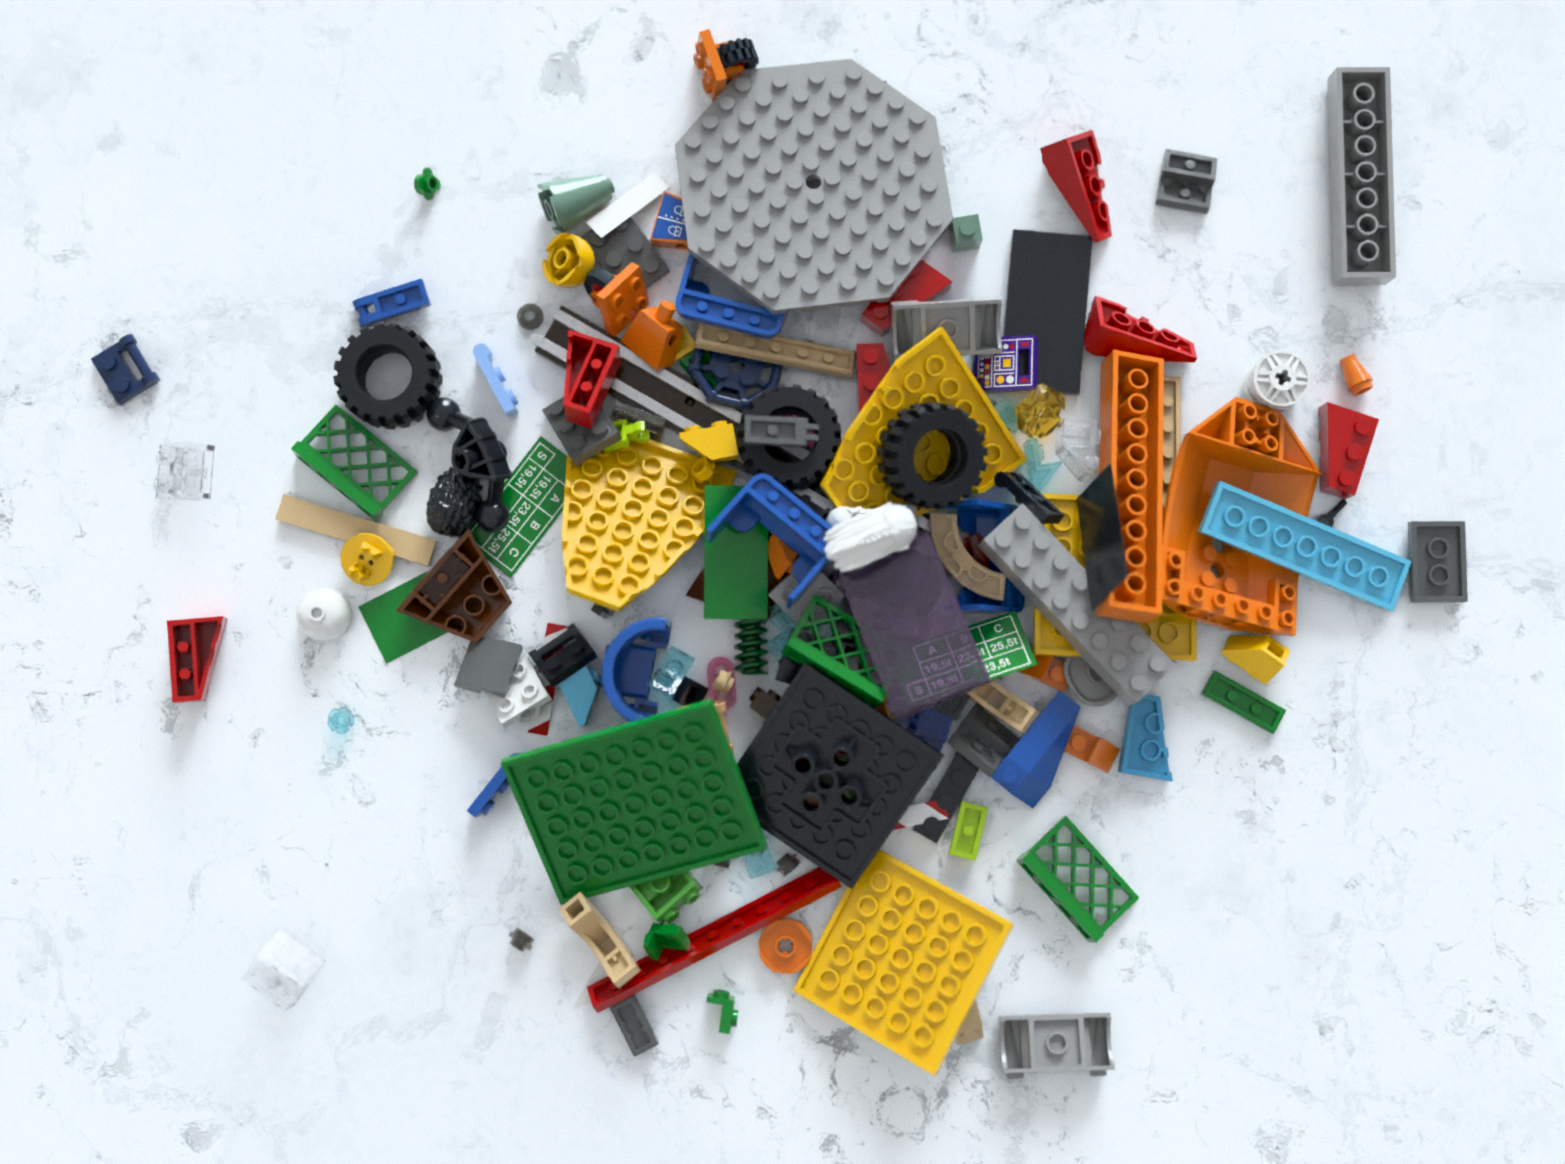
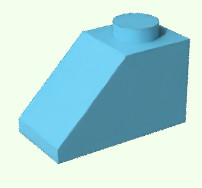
(581, 693)

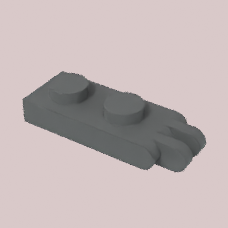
(778, 431)

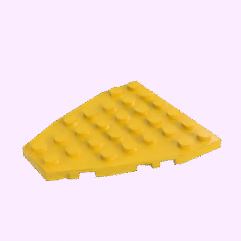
(923, 374)
(630, 519)

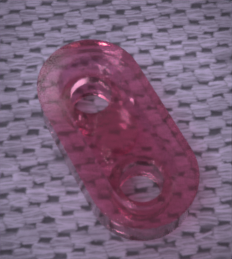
(711, 674)

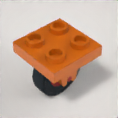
(617, 296)

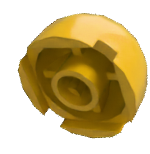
(568, 261)

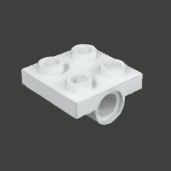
(523, 696)

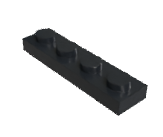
(948, 795)

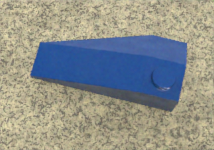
(1035, 757)

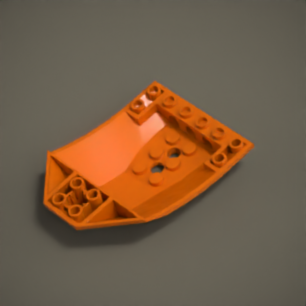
(1258, 454)

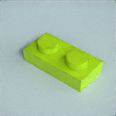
(968, 830)

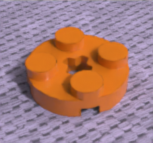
(783, 961)

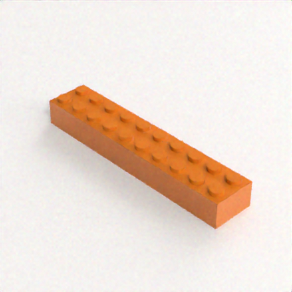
(1134, 446)

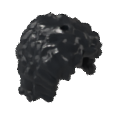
(453, 503)

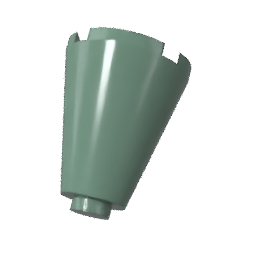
(573, 199)

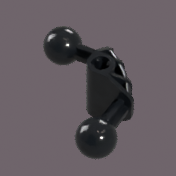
(476, 455)

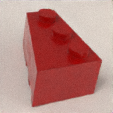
(922, 285)
(588, 376)

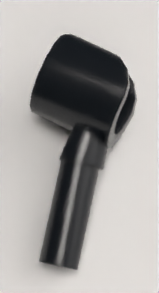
(1332, 513)

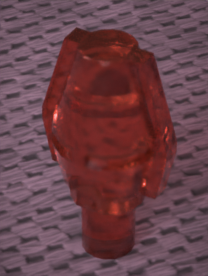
(975, 552)

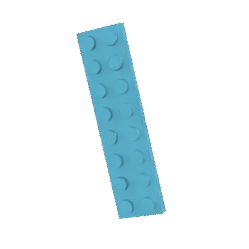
(1304, 546)

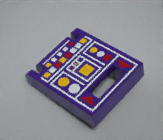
(1002, 370)

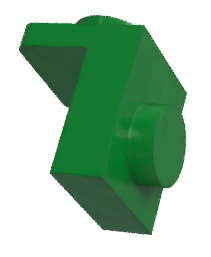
(665, 936)
(728, 1015)

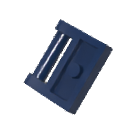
(118, 374)

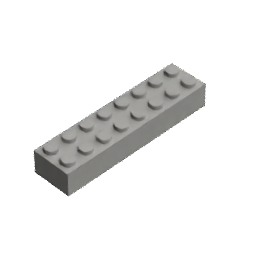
(1361, 176)
(1060, 592)

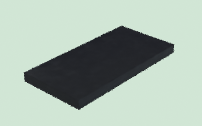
(1050, 301)

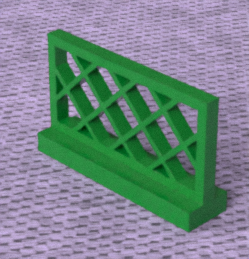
(338, 479)
(805, 652)
(1065, 899)

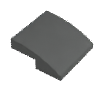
(1186, 181)
(489, 666)
(982, 740)

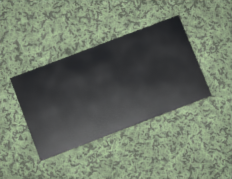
(1101, 537)

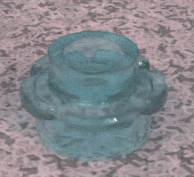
(333, 720)

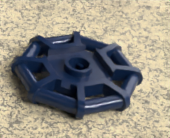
(729, 380)

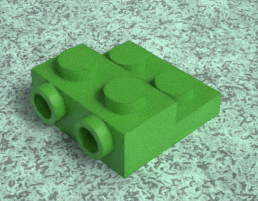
(667, 895)

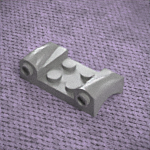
(969, 323)
(1055, 1044)

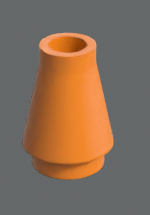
(1356, 377)

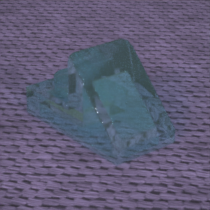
(1038, 473)
(671, 672)

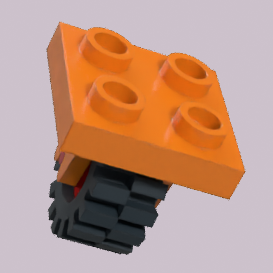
(722, 61)

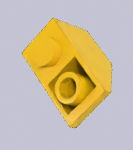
(714, 443)
(1256, 654)

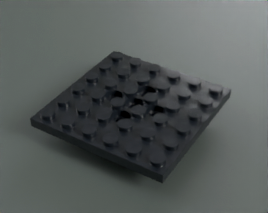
(884, 770)

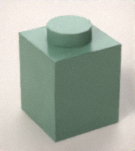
(966, 233)

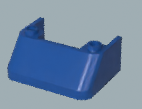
(698, 305)
(787, 518)
(982, 518)

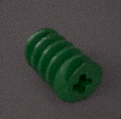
(750, 647)

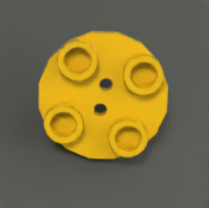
(373, 549)

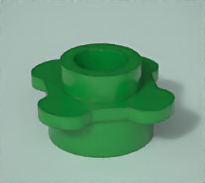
(426, 184)

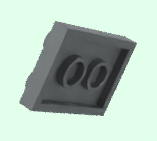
(627, 245)
(578, 440)
(1437, 562)

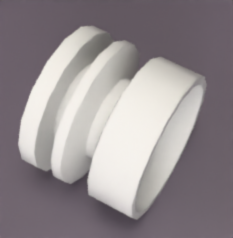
(1263, 388)

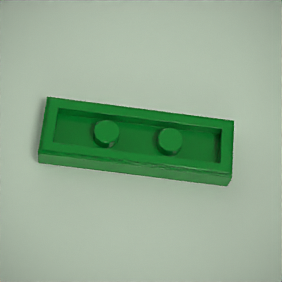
(1243, 702)

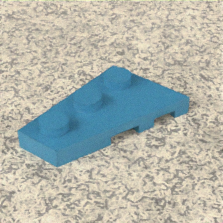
(1143, 741)

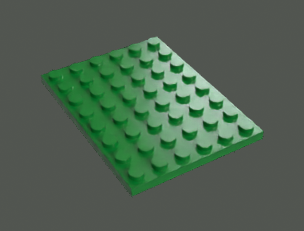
(635, 802)

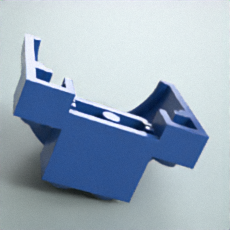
(631, 666)

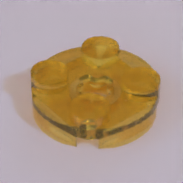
(1043, 400)

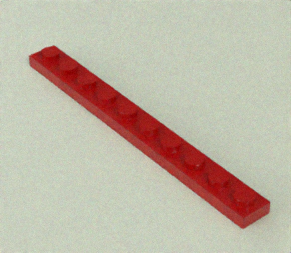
(718, 936)

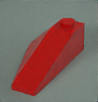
(1074, 170)
(1113, 329)

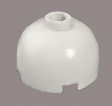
(324, 614)

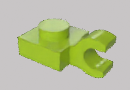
(629, 432)

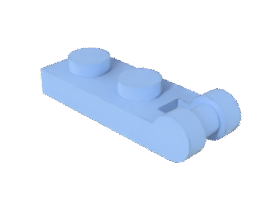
(495, 378)

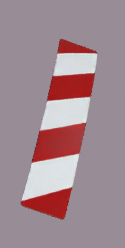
(541, 723)

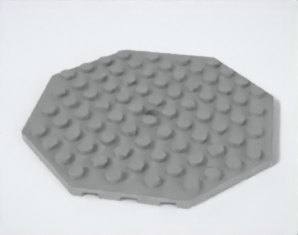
(802, 246)

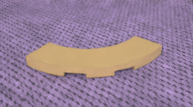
(958, 560)

